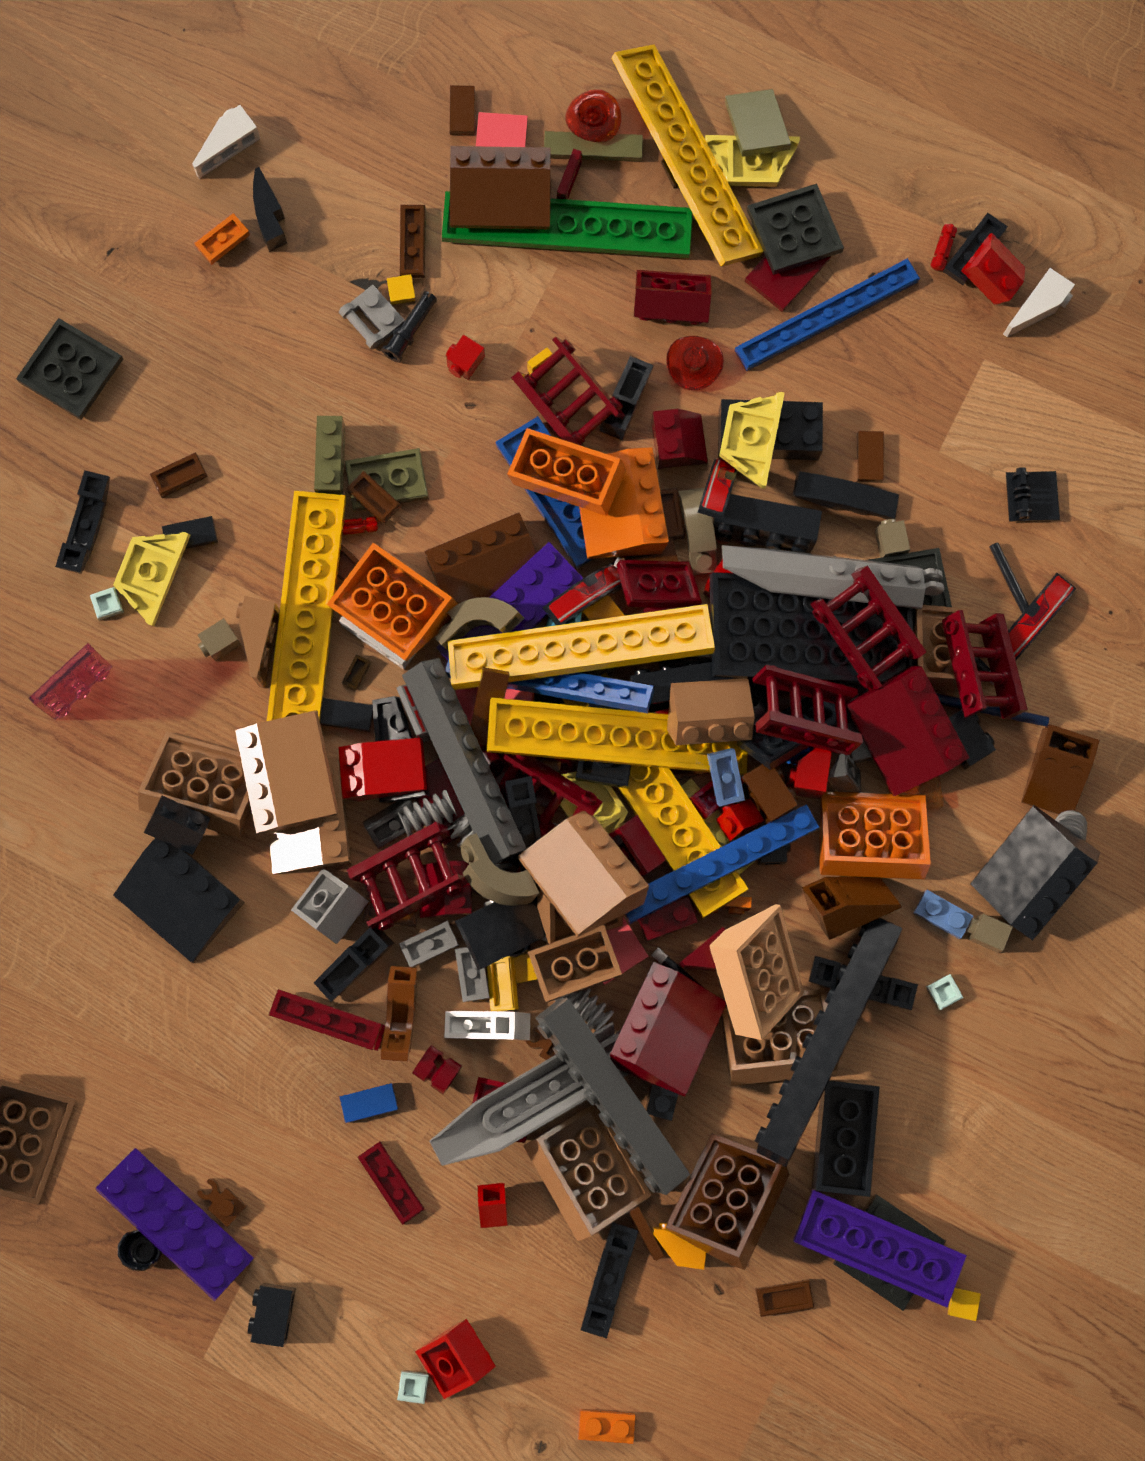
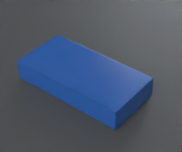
(368, 1102)

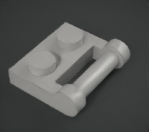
(378, 311)

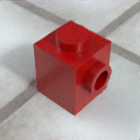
(464, 357)
(739, 819)
(492, 1205)

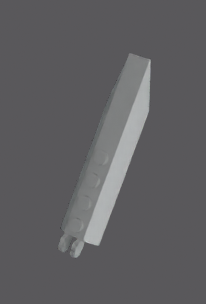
(829, 575)
(515, 1108)

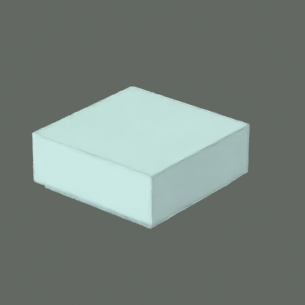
(106, 603)
(944, 992)
(413, 1387)

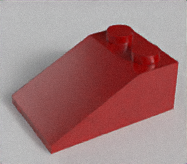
(382, 769)

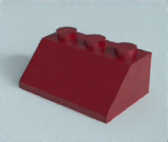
(672, 296)

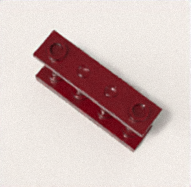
(544, 401)
(893, 625)
(1001, 661)
(795, 727)
(562, 787)
(388, 860)
(327, 1020)

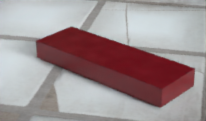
(391, 1183)

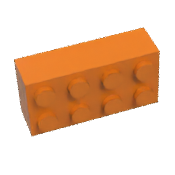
(566, 471)

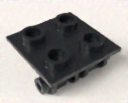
(1032, 495)

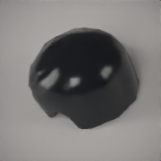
(137, 1252)

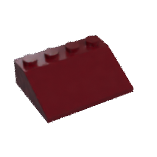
(907, 730)
(667, 1030)

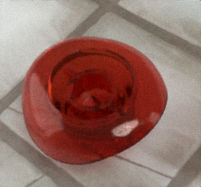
(594, 116)
(694, 362)

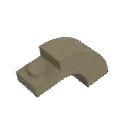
(699, 532)
(478, 613)
(493, 882)

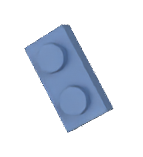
(725, 777)
(943, 914)

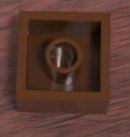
(769, 793)

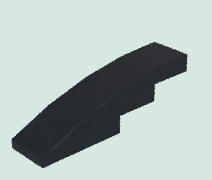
(845, 494)

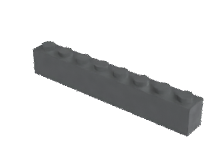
(463, 760)
(612, 1096)

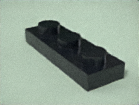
(988, 225)

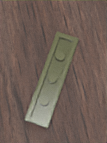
(620, 148)

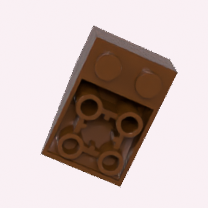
(1059, 769)
(848, 902)

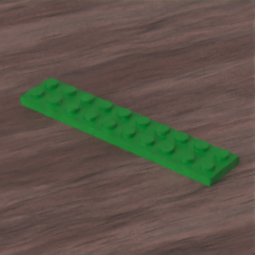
(592, 228)

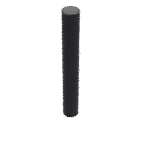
(1009, 576)

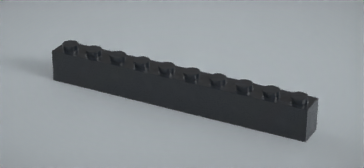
(828, 1042)

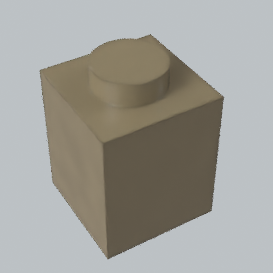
(892, 538)
(218, 640)
(989, 932)

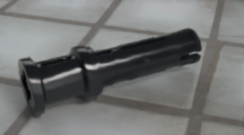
(403, 336)

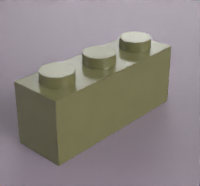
(329, 455)

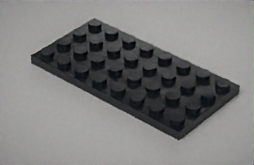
(780, 630)

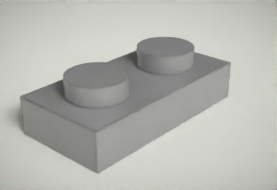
(428, 944)
(472, 981)

